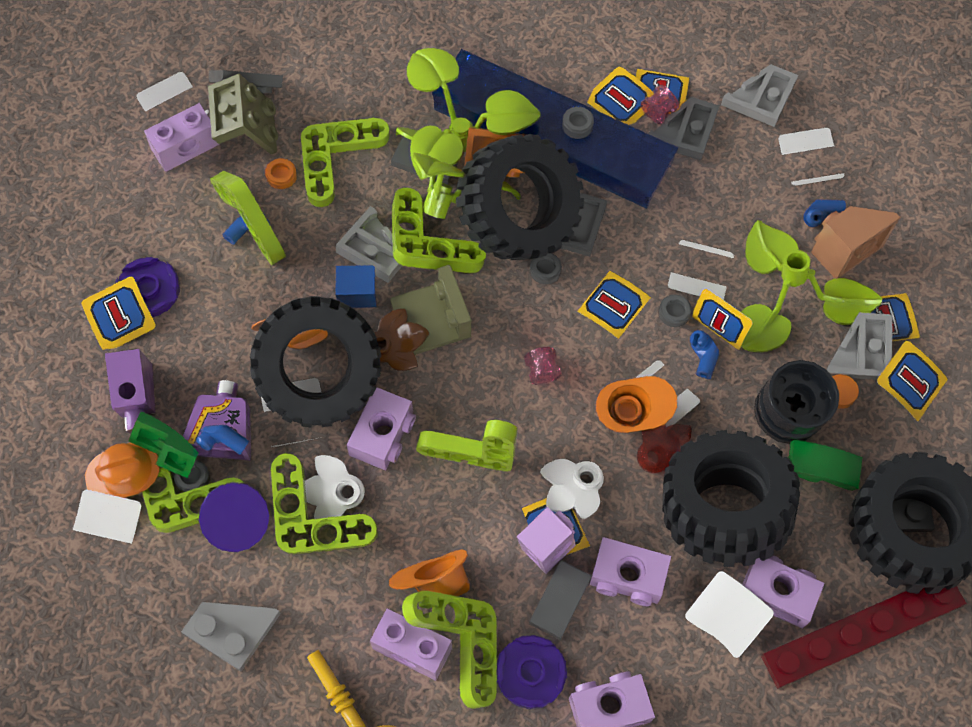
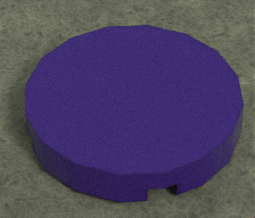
(157, 281)
(234, 517)
(525, 684)

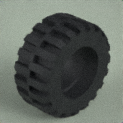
(556, 190)
(304, 406)
(728, 534)
(884, 543)

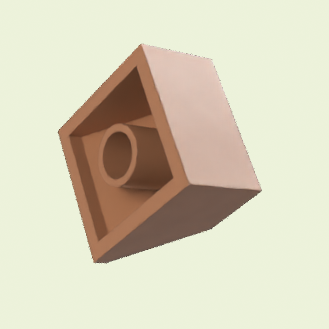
(852, 237)

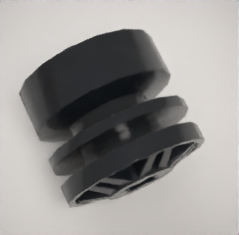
(813, 400)

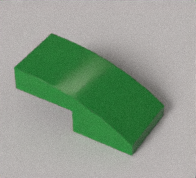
(173, 449)
(825, 463)

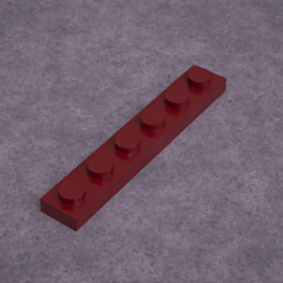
(857, 633)

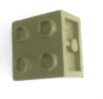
(242, 109)
(438, 309)

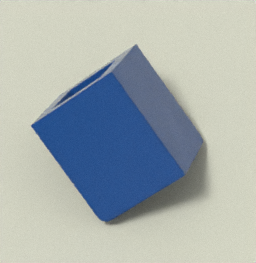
(356, 286)

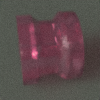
(659, 104)
(542, 365)

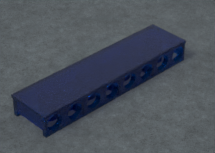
(609, 157)

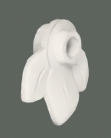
(327, 488)
(569, 489)

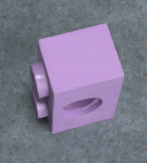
(181, 137)
(381, 410)
(547, 539)
(648, 565)
(801, 584)
(411, 645)
(627, 690)

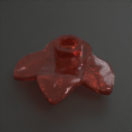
(663, 442)

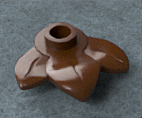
(401, 340)

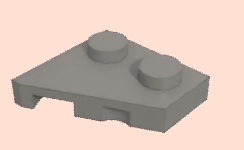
(763, 95)
(370, 245)
(865, 347)
(230, 630)

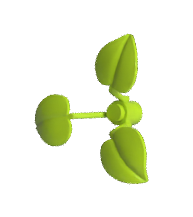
(505, 114)
(439, 193)
(774, 249)

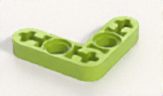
(330, 144)
(238, 195)
(418, 242)
(494, 452)
(170, 499)
(299, 519)
(471, 632)

